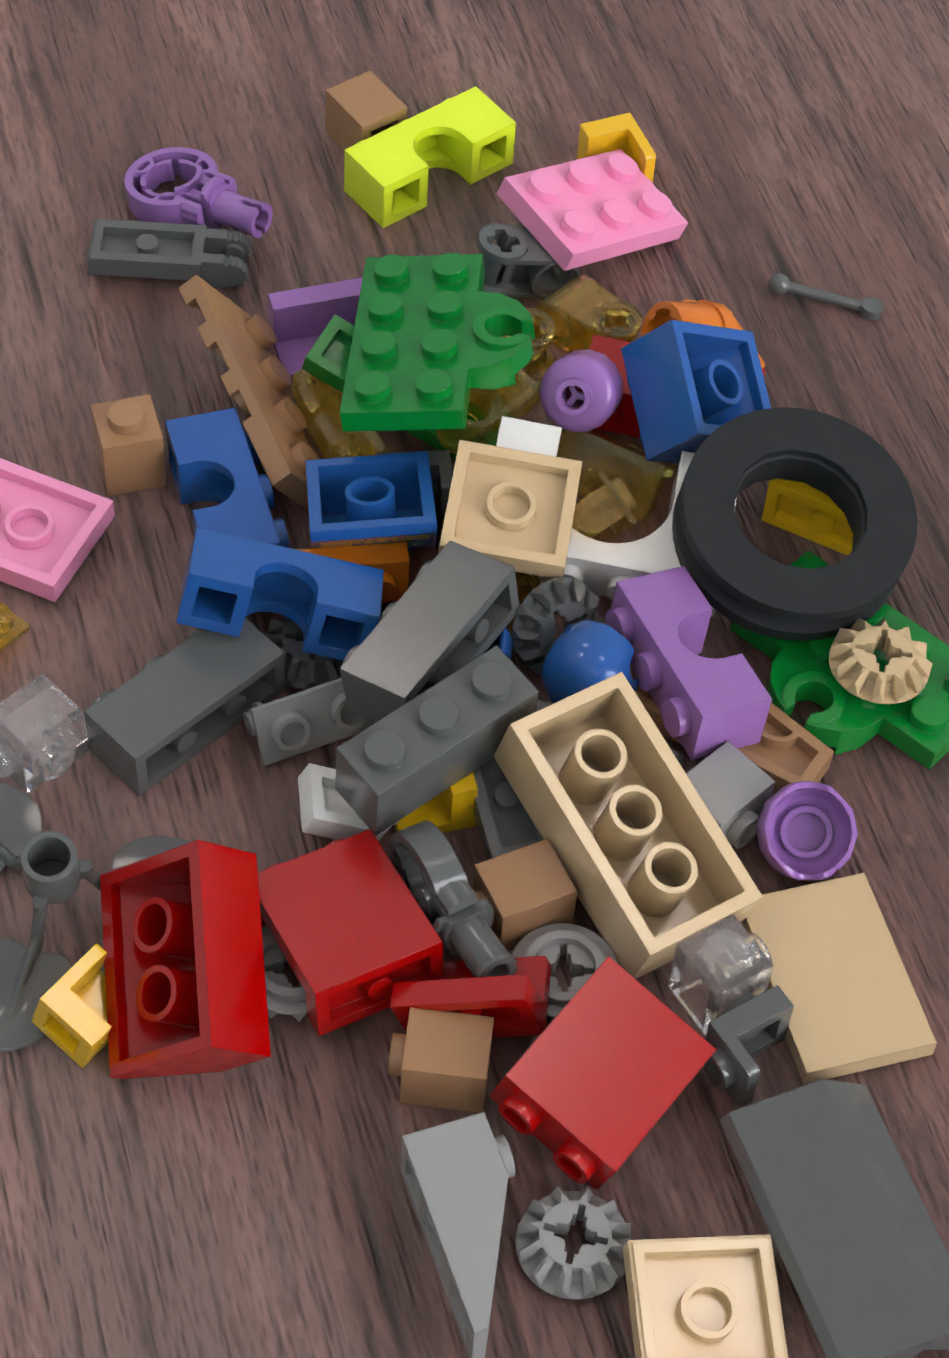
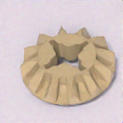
(856, 666)

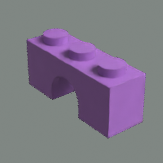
(698, 696)

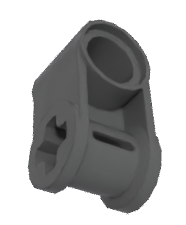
(520, 263)

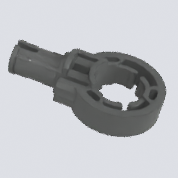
(447, 899)

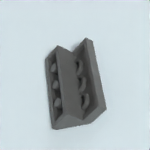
(845, 1220)

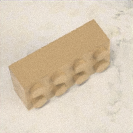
(625, 823)

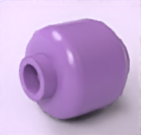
(595, 377)

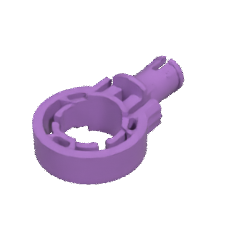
(205, 200)

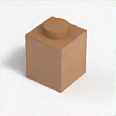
(361, 109)
(128, 445)
(525, 891)
(443, 1059)

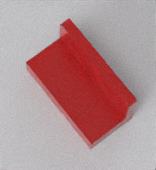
(514, 1000)

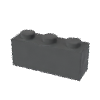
(431, 631)
(182, 703)
(432, 740)

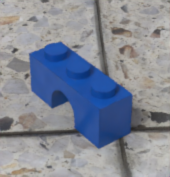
(217, 463)
(237, 576)

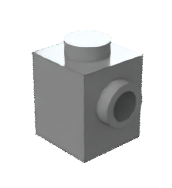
(732, 791)

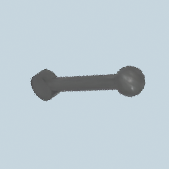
(869, 308)

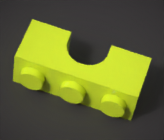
(392, 168)

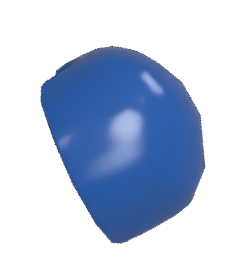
(585, 656)

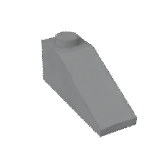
(459, 1195)

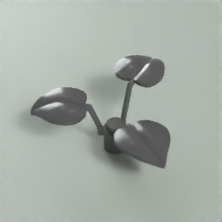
(50, 877)

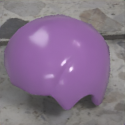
(806, 831)

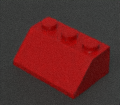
(184, 963)

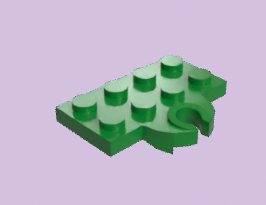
(427, 340)
(849, 722)

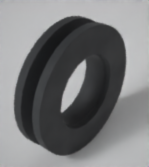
(827, 456)

